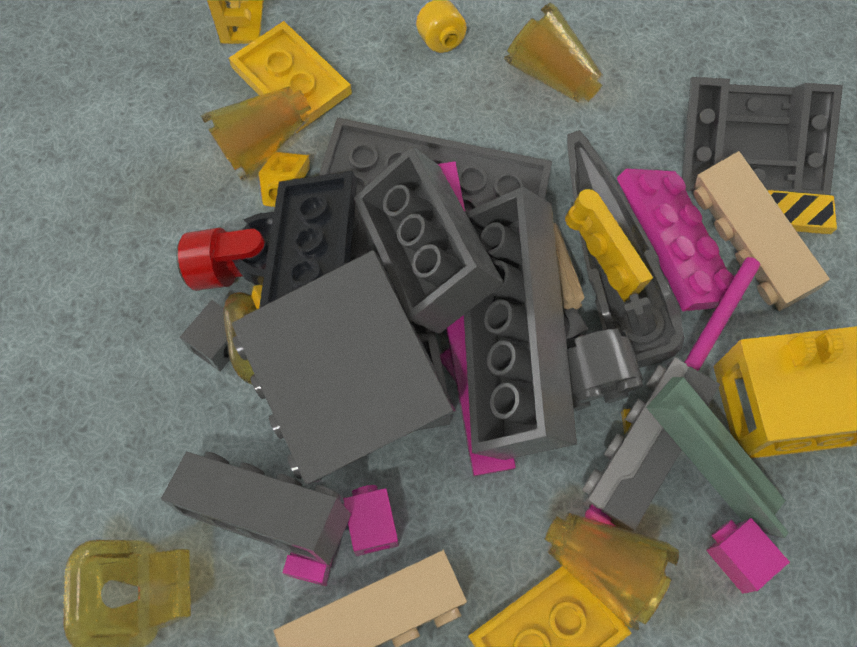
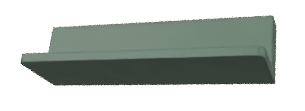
(717, 455)

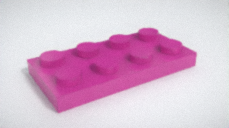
(678, 236)

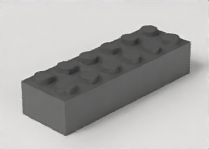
(518, 335)

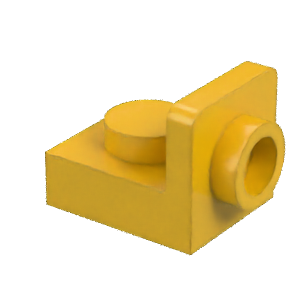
(281, 168)

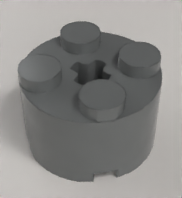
(602, 367)

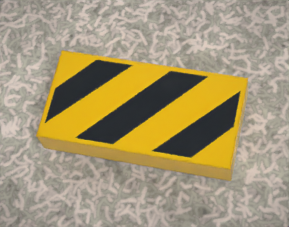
(807, 211)

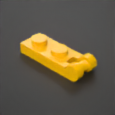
(608, 244)

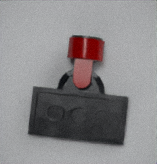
(280, 248)

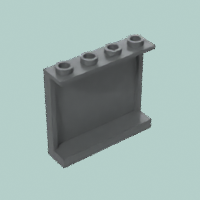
(340, 368)

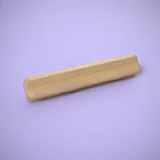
(570, 287)

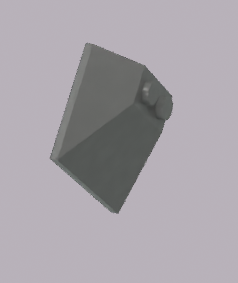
(780, 132)

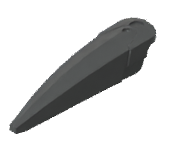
(654, 313)

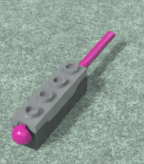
(647, 451)

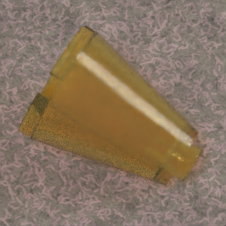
(555, 56)
(257, 127)
(613, 564)

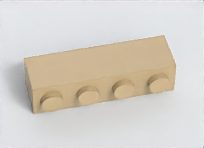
(759, 230)
(382, 610)

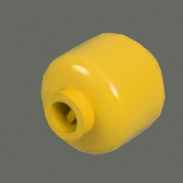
(439, 24)

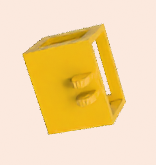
(797, 390)

